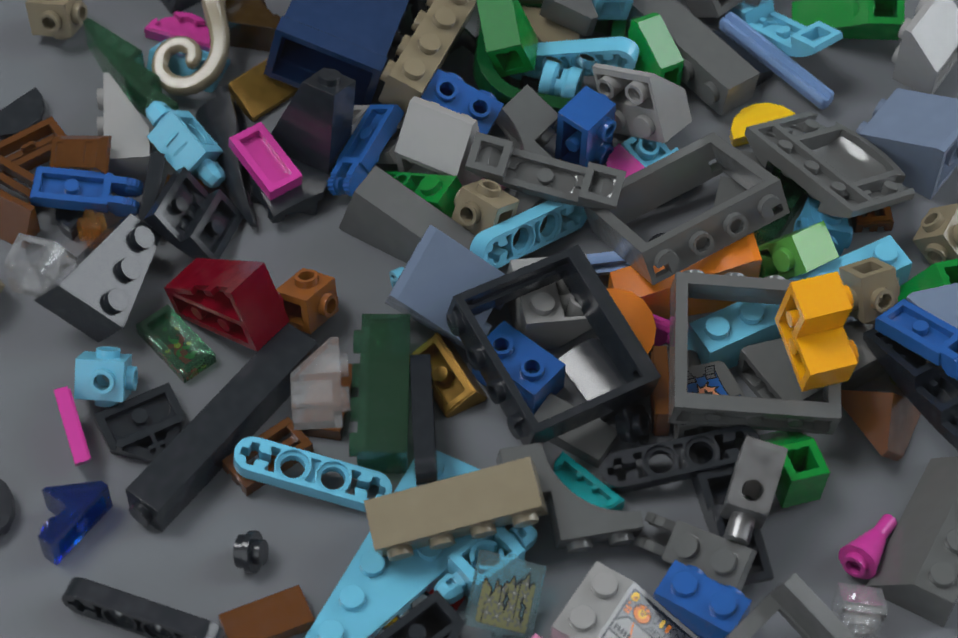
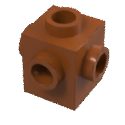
(309, 299)

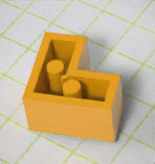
(814, 333)

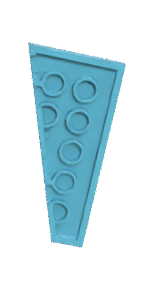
(380, 589)

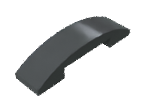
(544, 176)

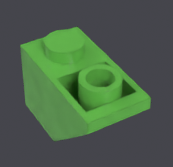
(797, 252)

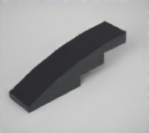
(921, 382)
(711, 493)

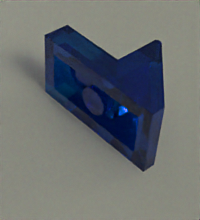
(76, 511)

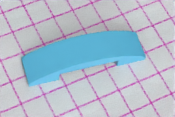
(786, 33)

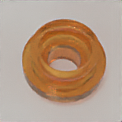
(90, 226)

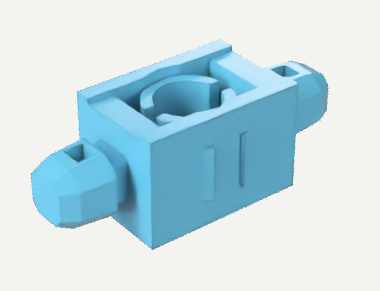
(185, 143)
(463, 560)

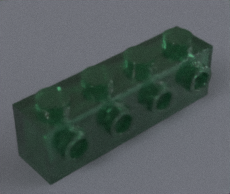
(383, 393)

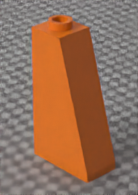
(737, 257)

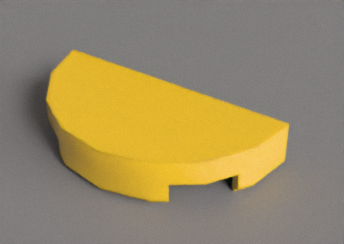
(754, 115)

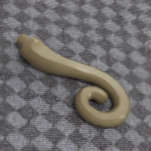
(213, 66)

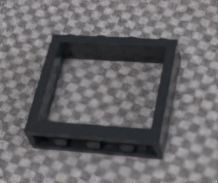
(600, 311)

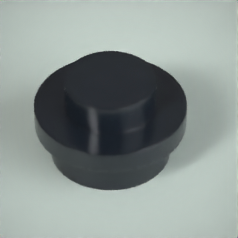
(250, 551)

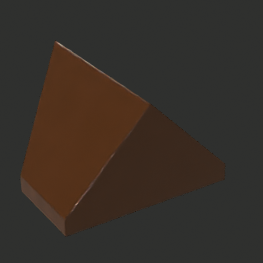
(883, 418)

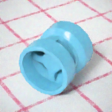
(560, 81)

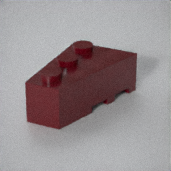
(229, 299)

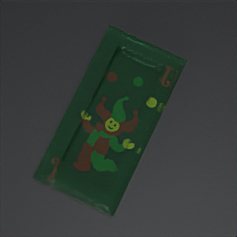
(176, 343)

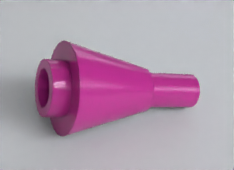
(862, 555)

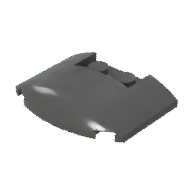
(830, 164)

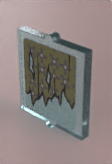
(504, 595)

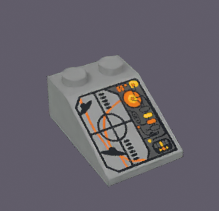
(615, 608)

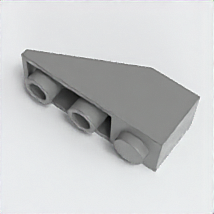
(129, 131)

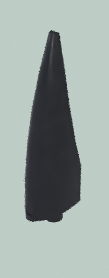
(222, 119)

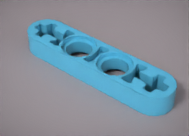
(609, 51)
(530, 236)
(310, 481)

